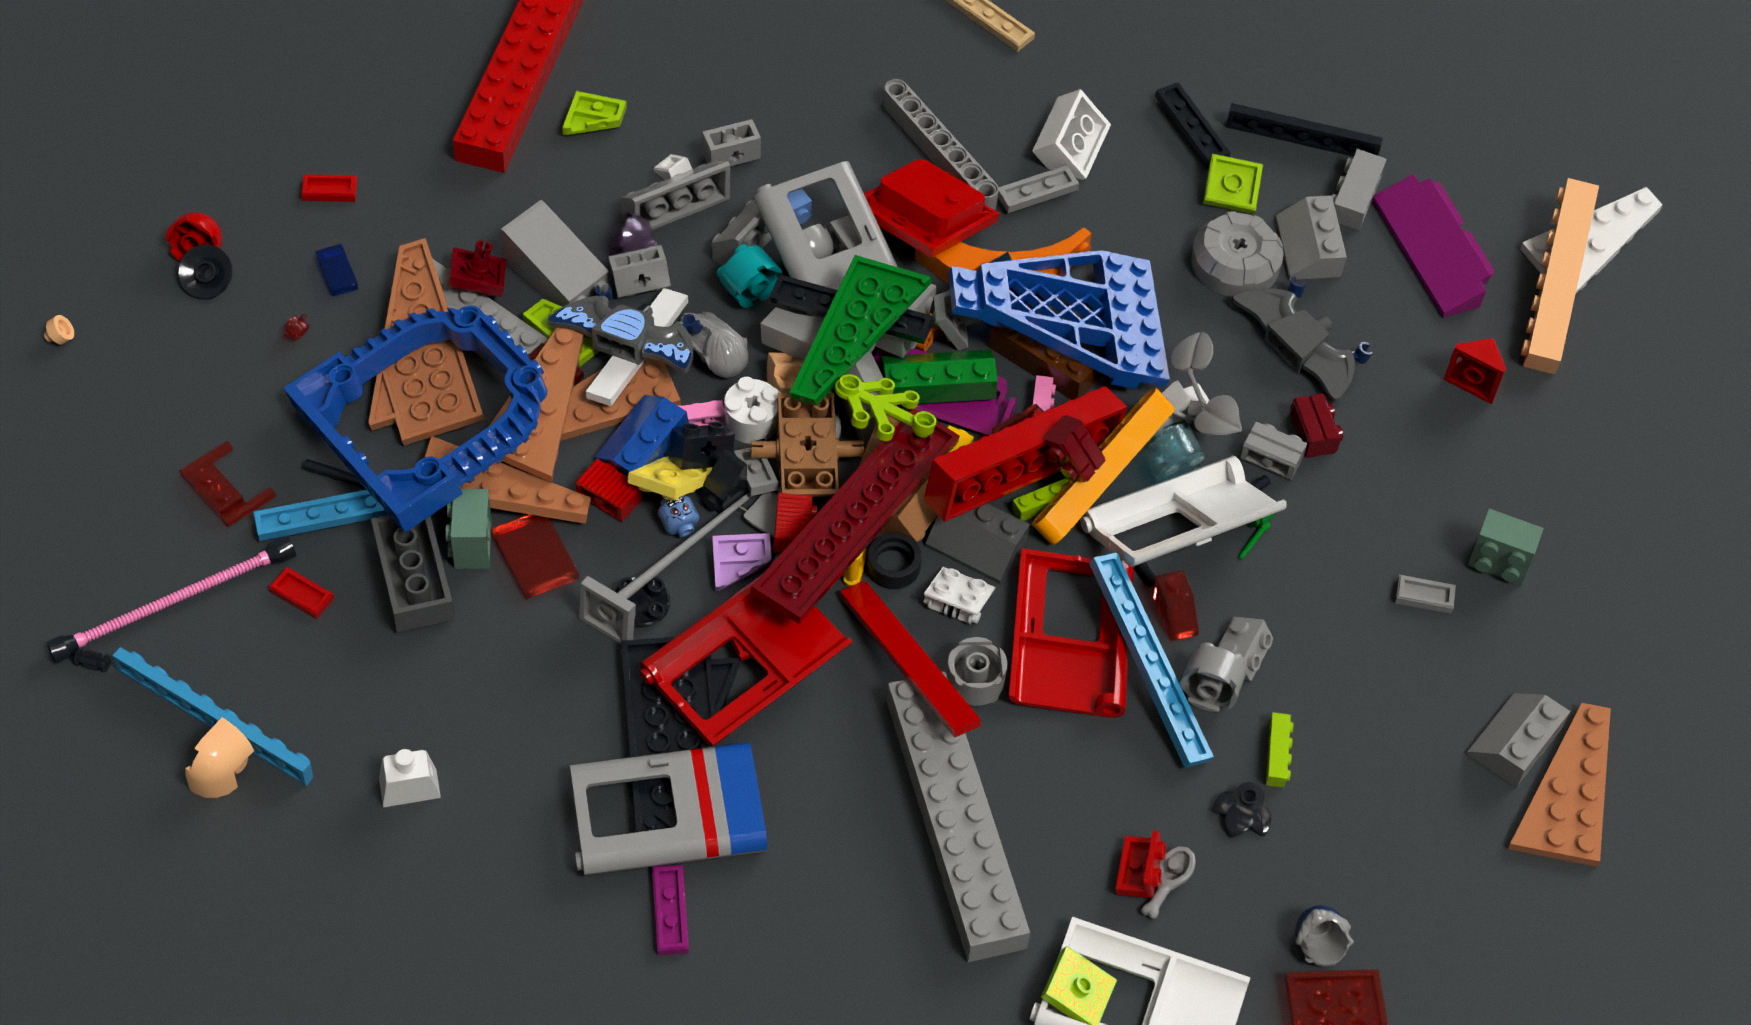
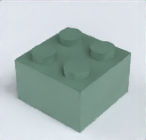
(470, 529)
(1505, 546)

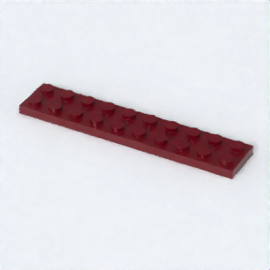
(851, 520)

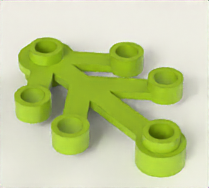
(852, 389)

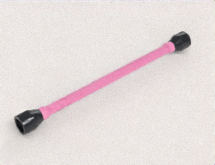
(66, 646)

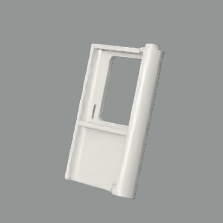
(1209, 496)

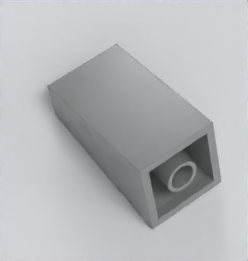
(551, 257)

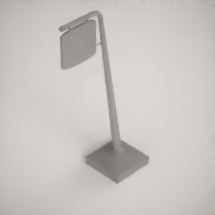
(615, 614)

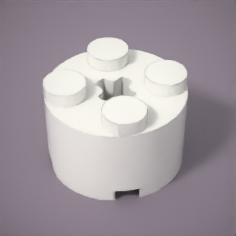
(751, 410)

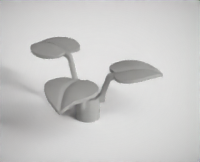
(1221, 413)

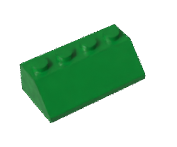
(944, 375)

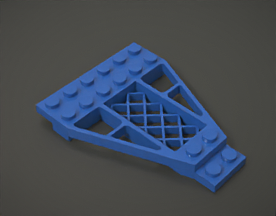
(1120, 295)

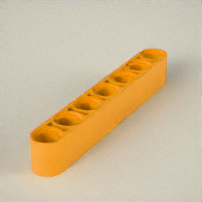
(1118, 451)

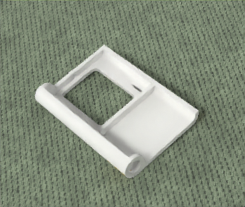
(1184, 987)

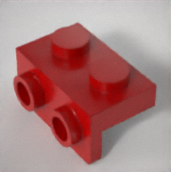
(1139, 865)

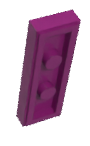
(670, 910)

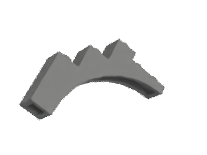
(796, 332)

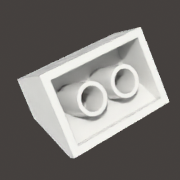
(1072, 134)

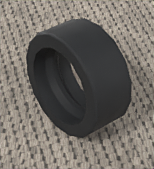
(888, 578)

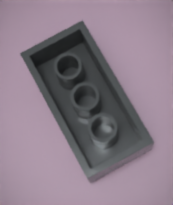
(412, 574)

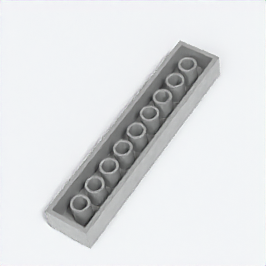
(959, 828)

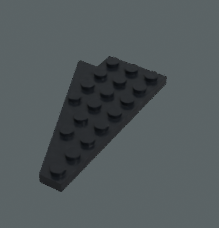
(660, 728)

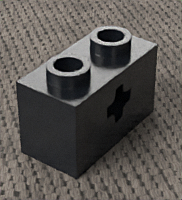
(699, 445)

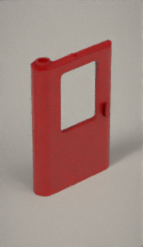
(776, 642)
(1063, 670)

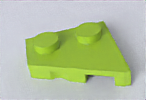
(593, 113)

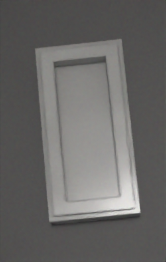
(1425, 594)

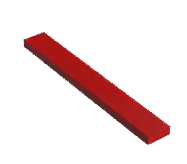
(910, 659)

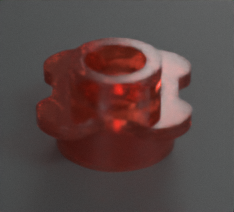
(296, 327)

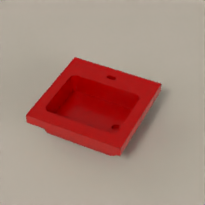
(929, 207)

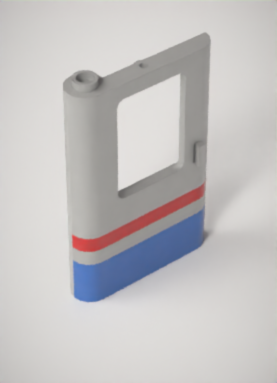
(713, 803)

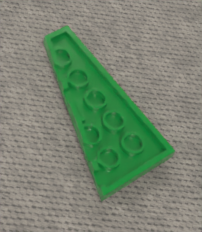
(859, 315)

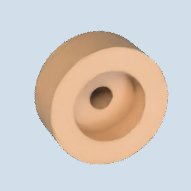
(59, 330)

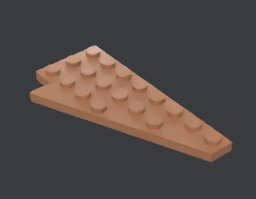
(432, 385)

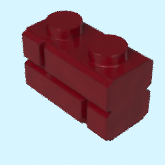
(1316, 424)
(1074, 449)

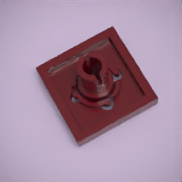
(477, 270)

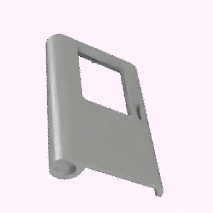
(792, 243)

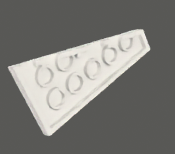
(1609, 231)

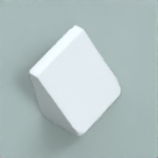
(672, 166)

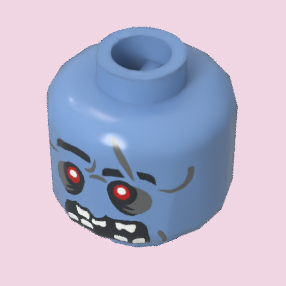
(678, 516)

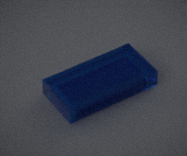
(336, 270)

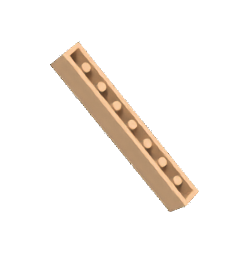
(1560, 276)

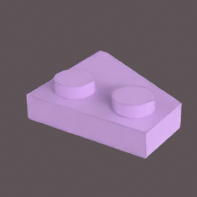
(739, 557)

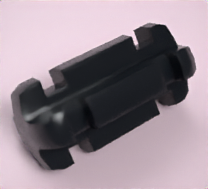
(92, 660)

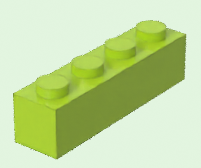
(1034, 502)
(1278, 750)

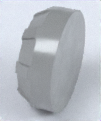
(1236, 254)

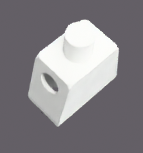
(408, 778)

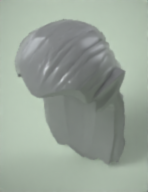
(719, 345)

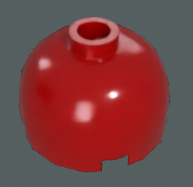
(193, 230)

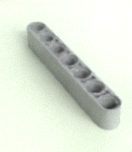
(936, 139)

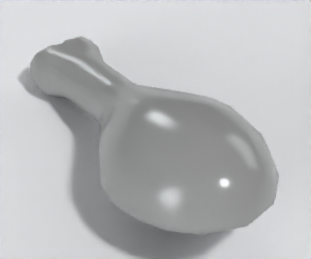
(1175, 871)

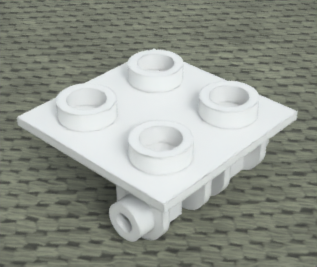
(960, 592)

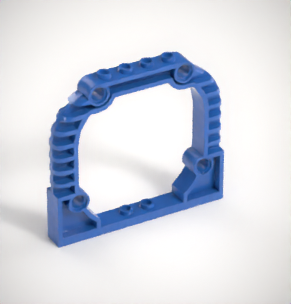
(433, 482)

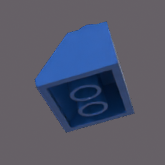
(643, 434)

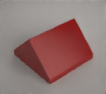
(1476, 368)

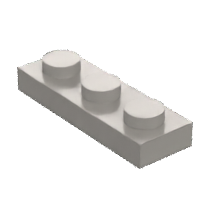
(1037, 189)

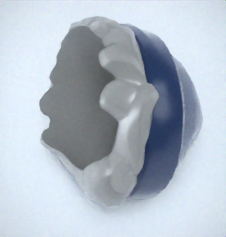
(1323, 935)

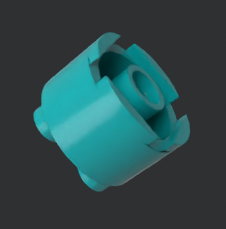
(749, 275)

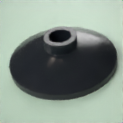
(193, 268)

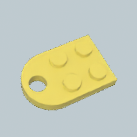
(668, 479)

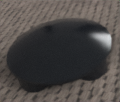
(651, 601)

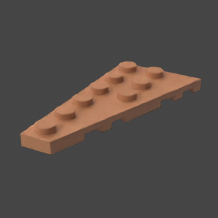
(520, 491)
(1569, 804)

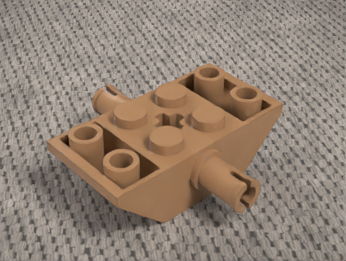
(807, 447)

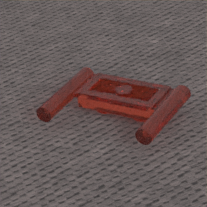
(218, 490)

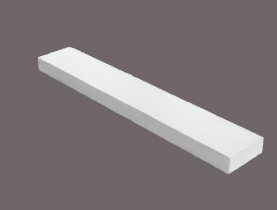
(618, 371)

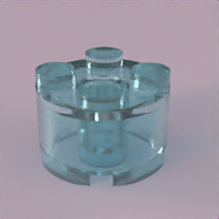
(1172, 453)

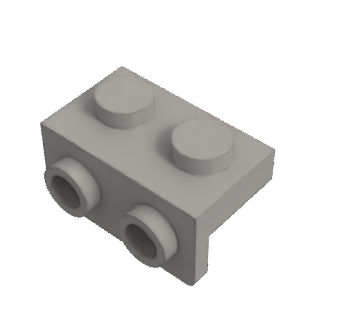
(952, 324)
(1250, 639)

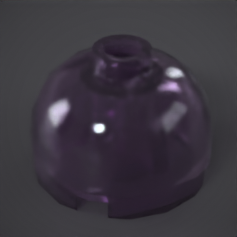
(633, 235)

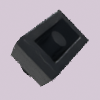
(725, 482)

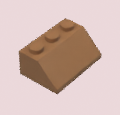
(912, 517)

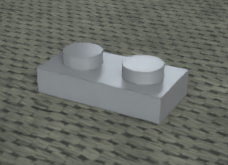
(759, 473)

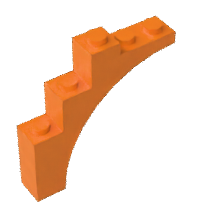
(971, 257)

